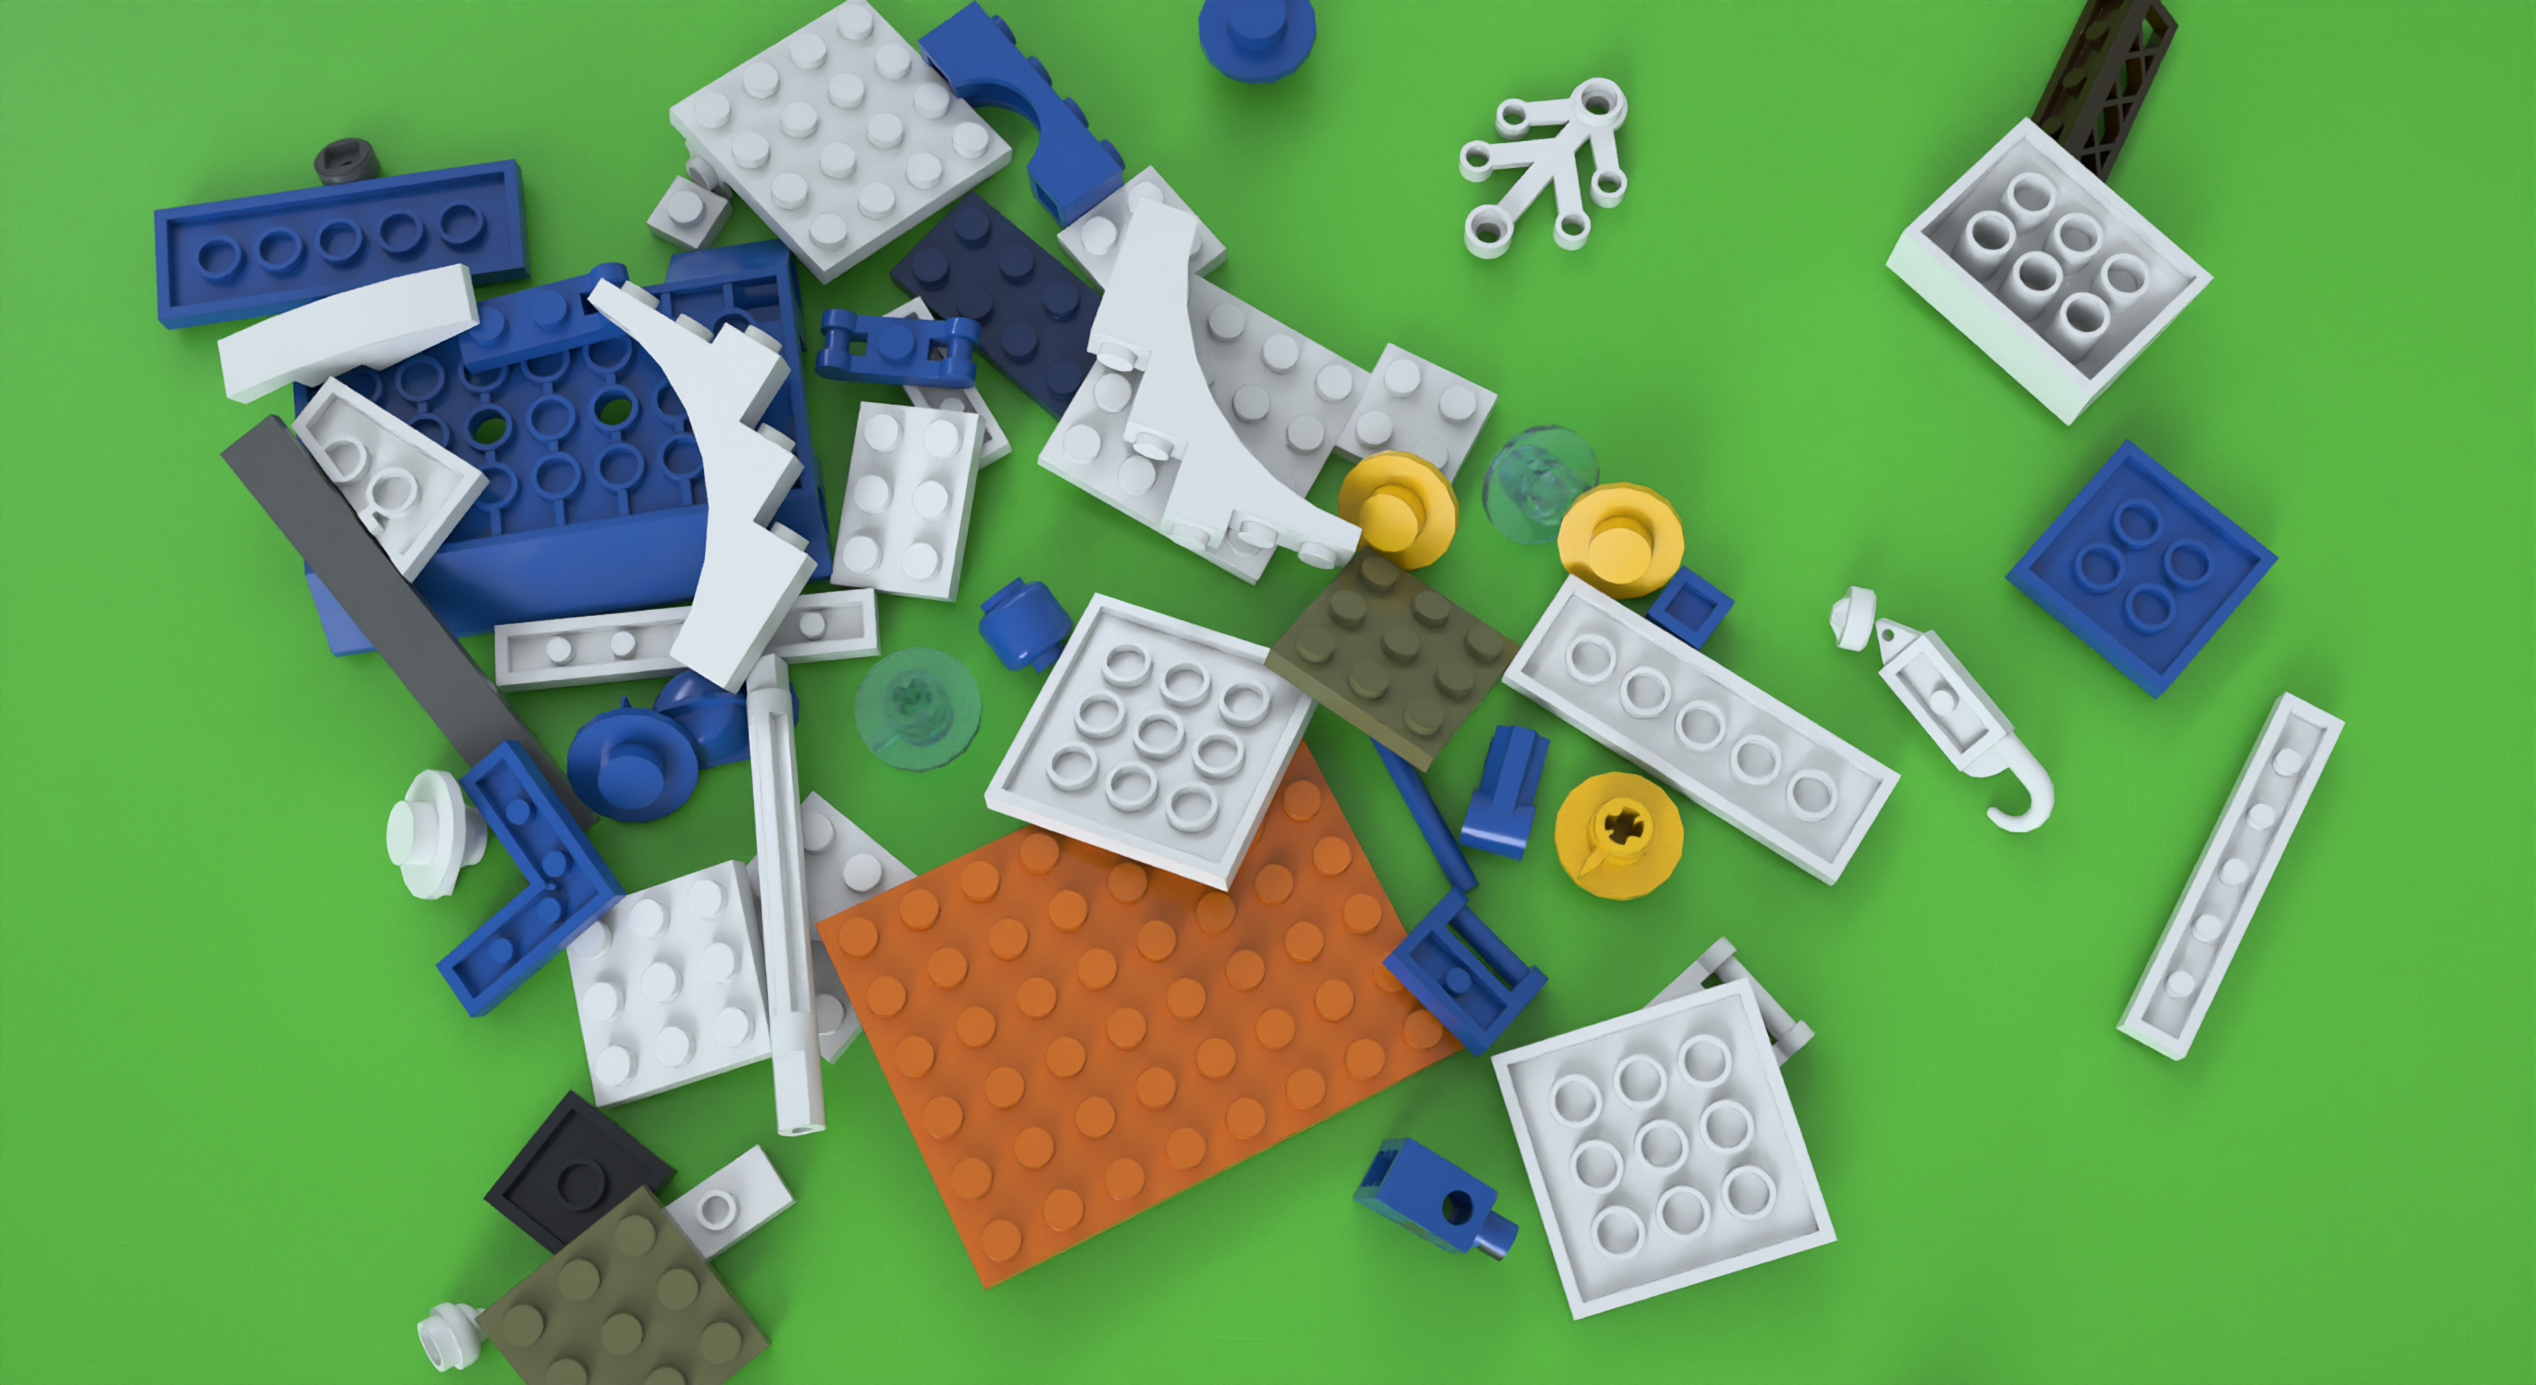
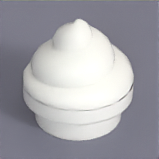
(452, 1335)

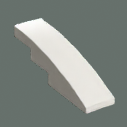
(353, 328)

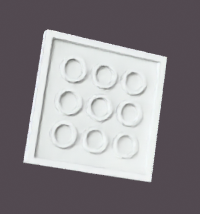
(840, 138)
(1268, 381)
(1155, 742)
(1662, 1148)

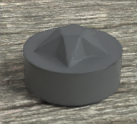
(346, 162)

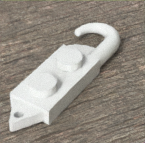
(1961, 717)

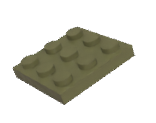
(1393, 657)
(625, 1309)

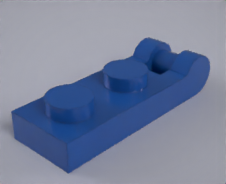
(539, 321)

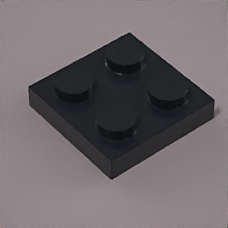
(574, 1174)

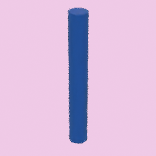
(1428, 820)

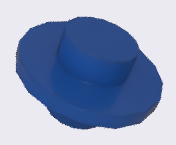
(1257, 37)
(632, 764)

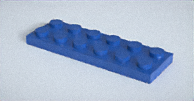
(325, 240)

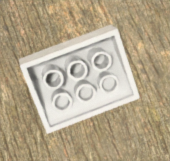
(2047, 270)

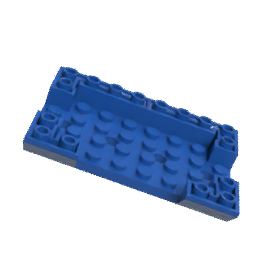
(583, 508)

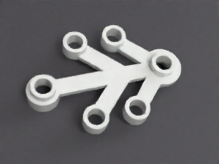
(1548, 161)

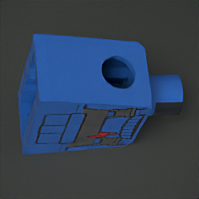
(1410, 1187)

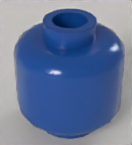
(1025, 625)

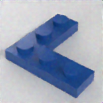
(565, 874)

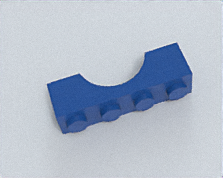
(986, 69)

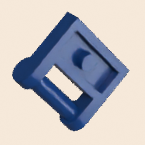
(1455, 981)

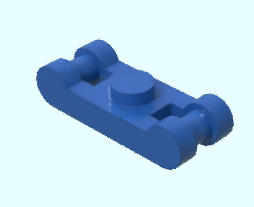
(898, 350)

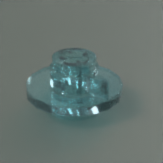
(1537, 481)
(918, 709)

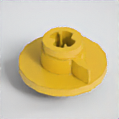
(1401, 506)
(1621, 539)
(1618, 836)

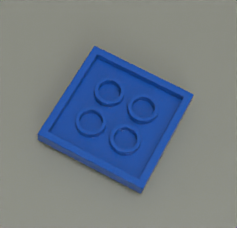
(2141, 568)

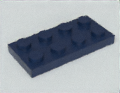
(1028, 303)

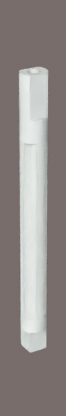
(784, 901)

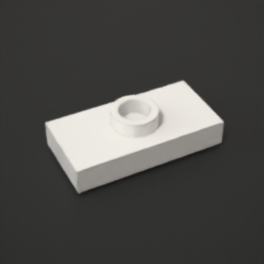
(732, 1203)

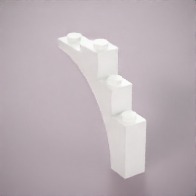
(1219, 480)
(747, 571)

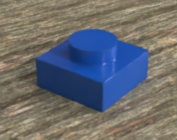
(1690, 608)

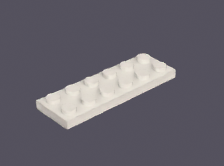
(1701, 729)

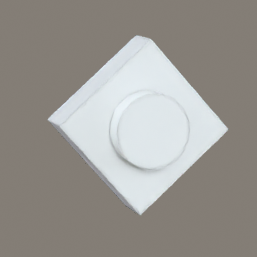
(689, 216)

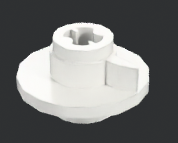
(434, 834)

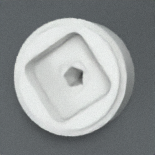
(1853, 618)

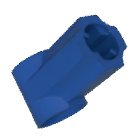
(1502, 807)

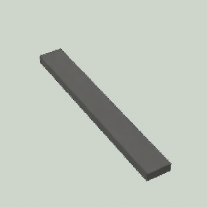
(386, 603)

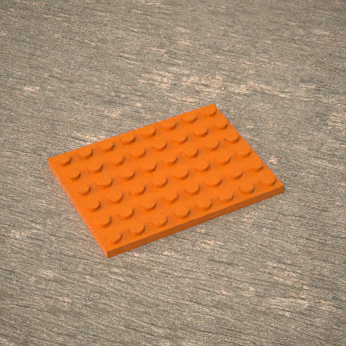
(1122, 1032)

